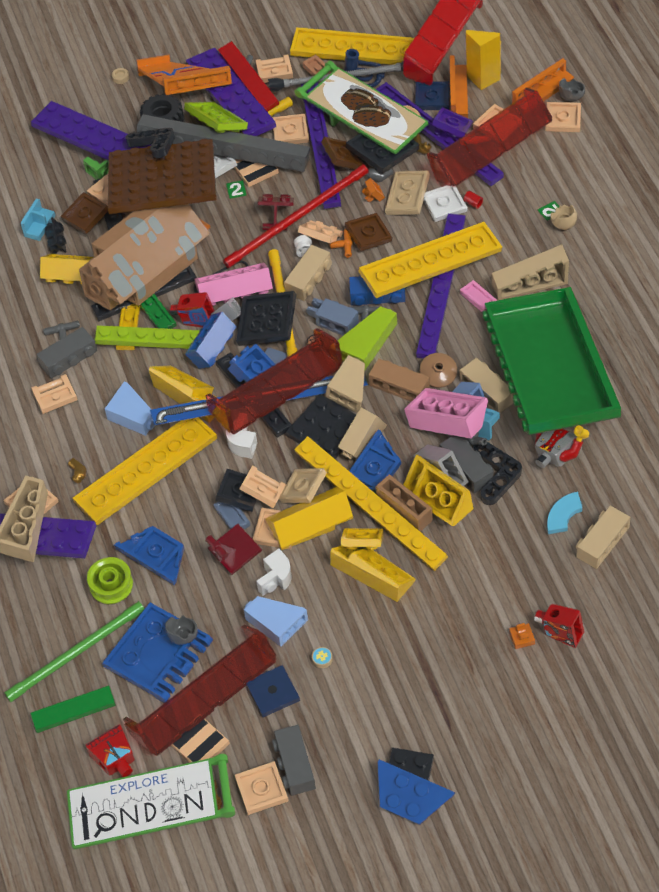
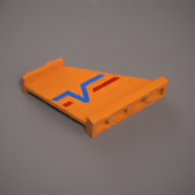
(182, 77)

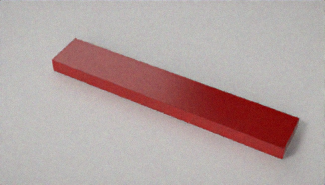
(248, 76)

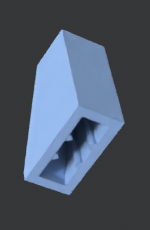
(129, 410)
(275, 619)

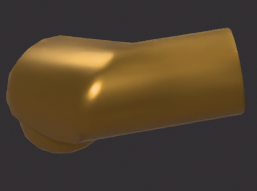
(424, 147)
(79, 470)

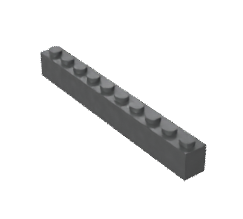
(235, 144)

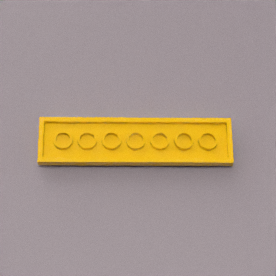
(334, 44)
(429, 259)
(144, 469)

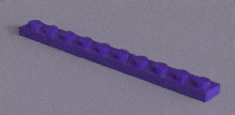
(323, 163)
(489, 174)
(438, 298)

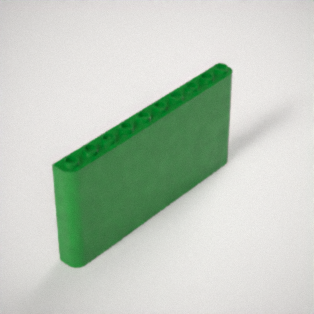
(550, 361)

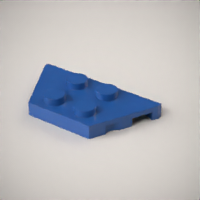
(376, 462)
(155, 552)
(409, 794)

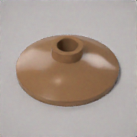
(439, 377)

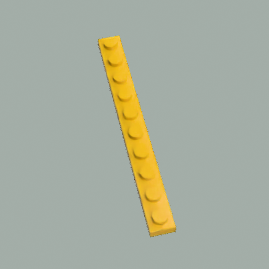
(372, 504)

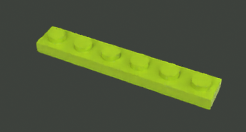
(145, 336)

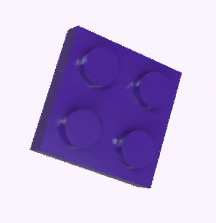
(452, 123)

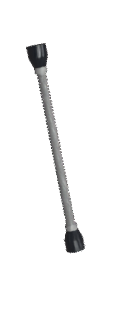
(277, 84)

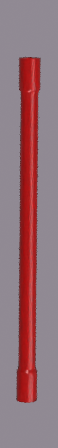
(237, 256)

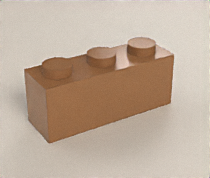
(397, 380)
(404, 502)

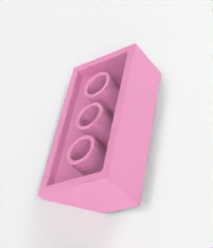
(235, 283)
(447, 412)

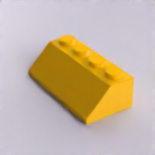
(62, 267)

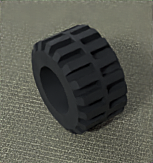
(163, 107)

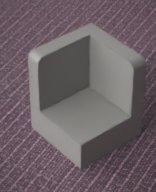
(230, 309)

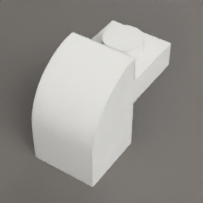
(242, 443)
(277, 574)

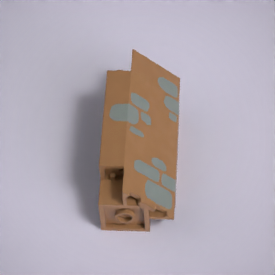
(142, 255)

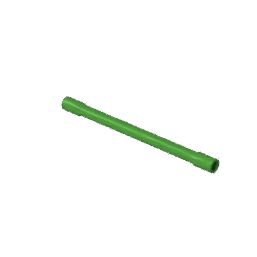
(21, 687)

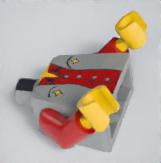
(559, 446)

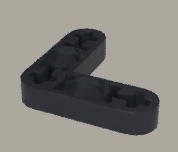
(159, 138)
(503, 472)

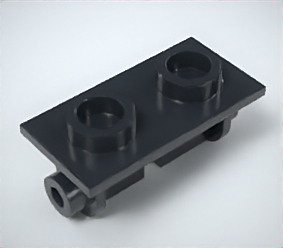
(55, 236)

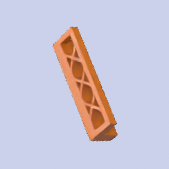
(547, 87)
(458, 88)

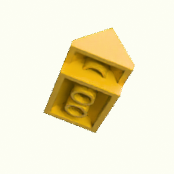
(483, 57)
(180, 385)
(438, 490)
(311, 519)
(372, 571)

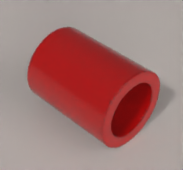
(473, 199)

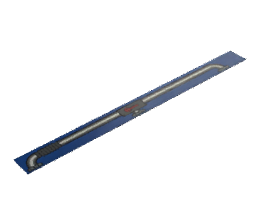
(199, 408)

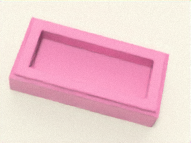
(476, 295)

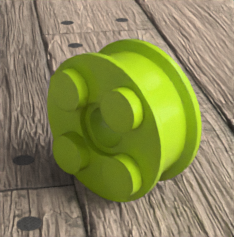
(112, 591)

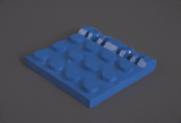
(148, 655)

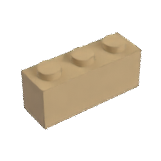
(308, 272)
(491, 383)
(602, 536)

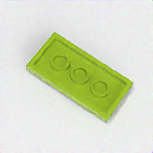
(215, 116)

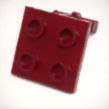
(268, 199)
(233, 548)

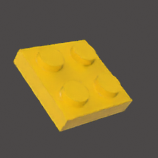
(362, 537)

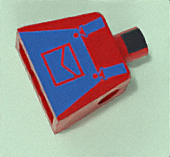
(193, 309)

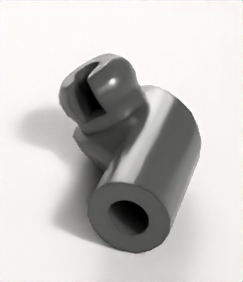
(377, 176)

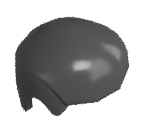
(571, 90)
(181, 630)

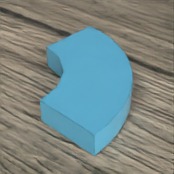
(562, 512)

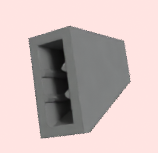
(445, 461)

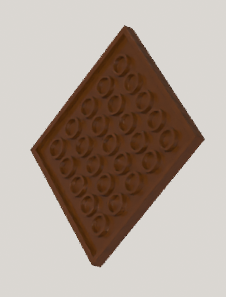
(147, 182)

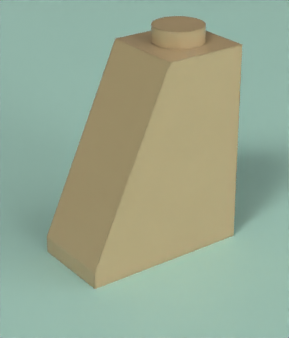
(347, 384)
(360, 433)

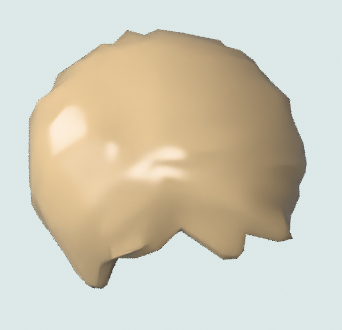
(564, 217)

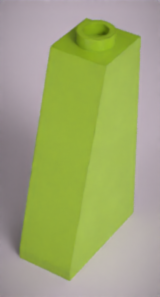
(368, 336)

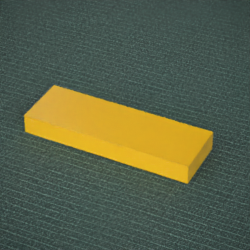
(129, 318)

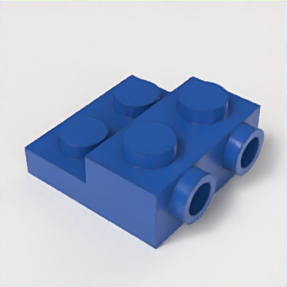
(250, 364)

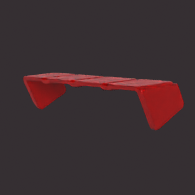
(436, 38)

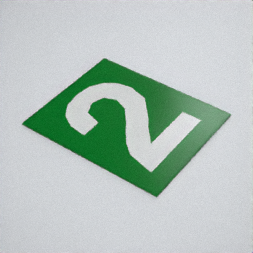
(236, 189)
(546, 210)

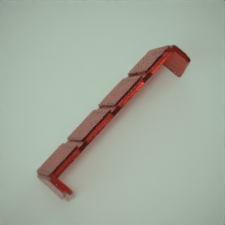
(490, 139)
(277, 383)
(204, 693)

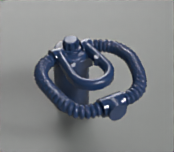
(352, 62)

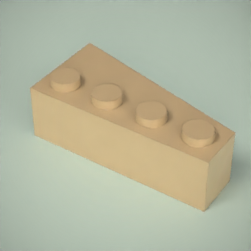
(532, 274)
(23, 520)

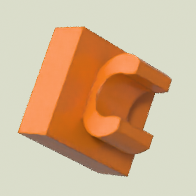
(373, 190)
(522, 635)

